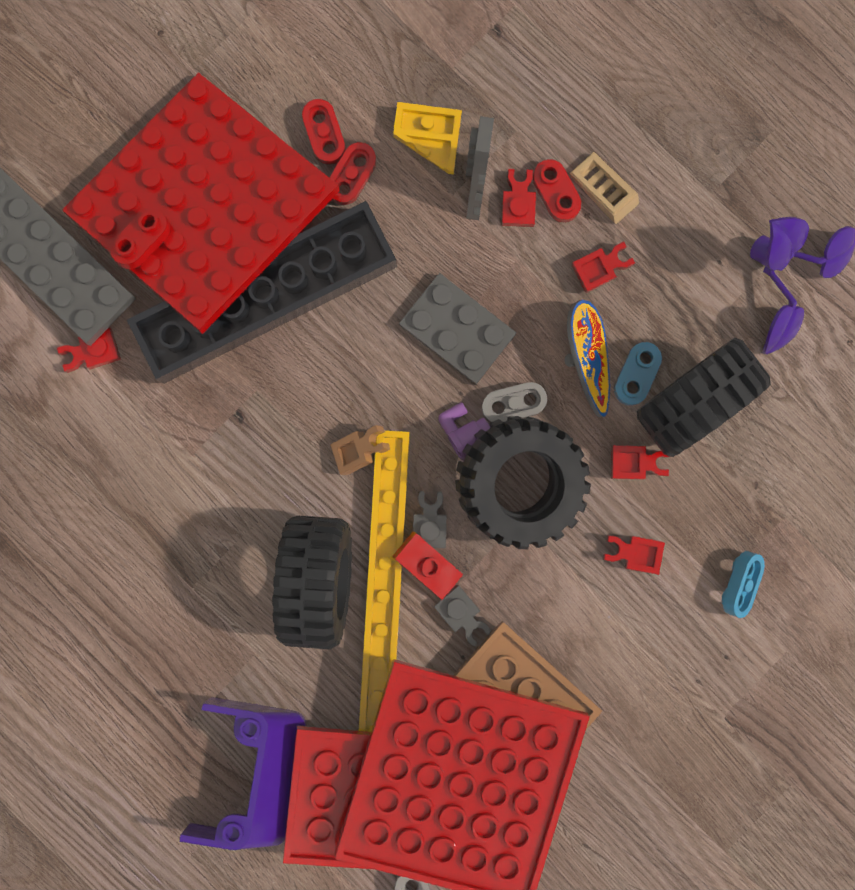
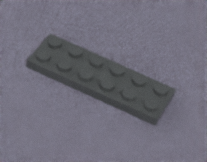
(57, 265)

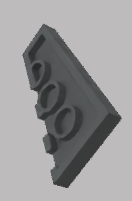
(477, 164)

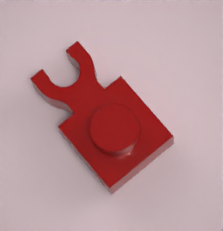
(518, 204)
(599, 268)
(100, 353)
(632, 462)
(640, 553)

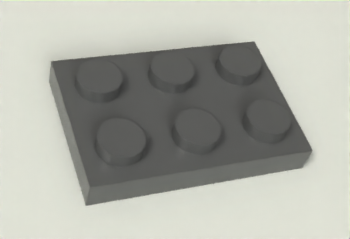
(457, 328)

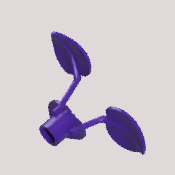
(785, 240)

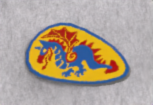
(589, 354)

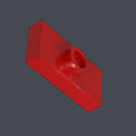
(427, 565)

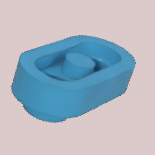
(638, 373)
(743, 584)

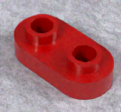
(325, 132)
(351, 175)
(554, 190)
(141, 238)

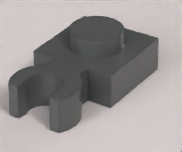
(429, 524)
(459, 611)

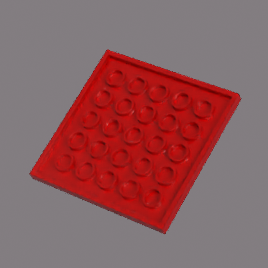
(224, 187)
(460, 782)

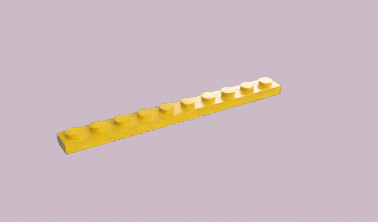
(383, 572)

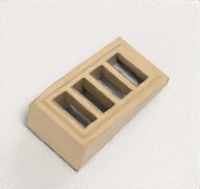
(623, 207)

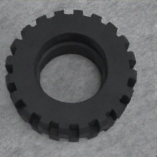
(704, 398)
(559, 501)
(312, 582)

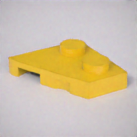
(429, 132)

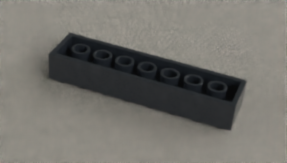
(302, 277)

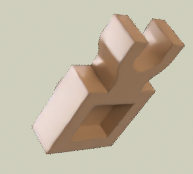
(356, 449)

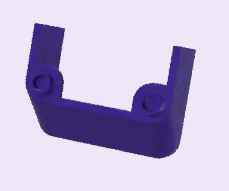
(274, 735)

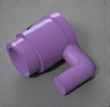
(460, 436)

